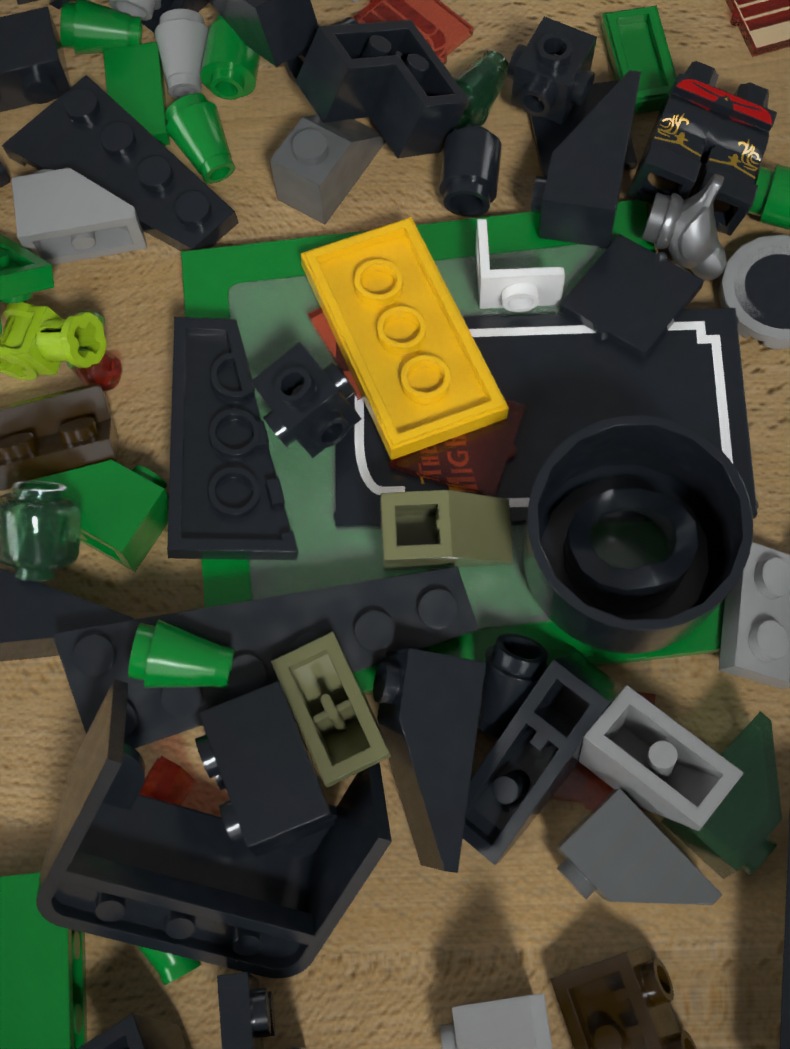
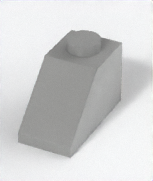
(72, 218)
(657, 761)
(499, 1025)

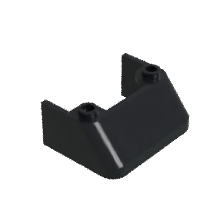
(177, 880)

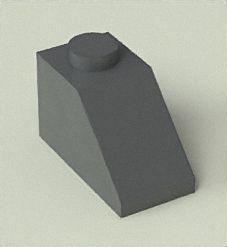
(322, 164)
(629, 859)

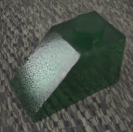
(741, 824)

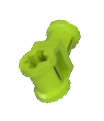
(39, 340)

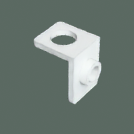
(514, 288)

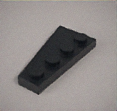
(114, 151)

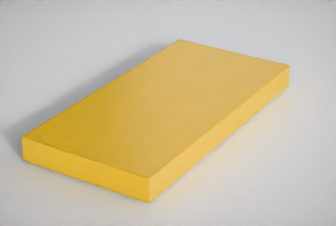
(403, 338)

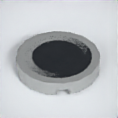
(759, 288)

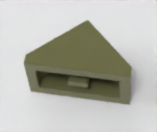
(331, 709)

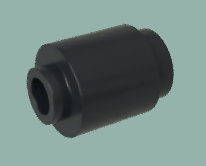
(470, 170)

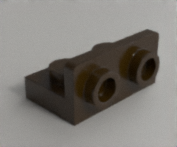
(55, 434)
(621, 1004)

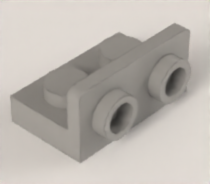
(758, 620)

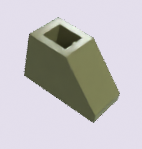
(444, 530)

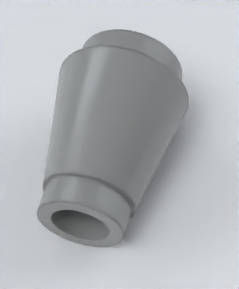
(181, 47)

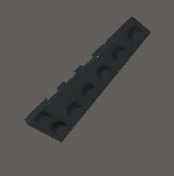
(364, 616)

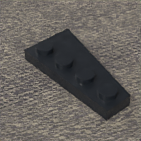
(221, 466)

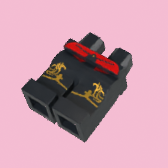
(708, 134)

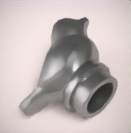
(688, 230)

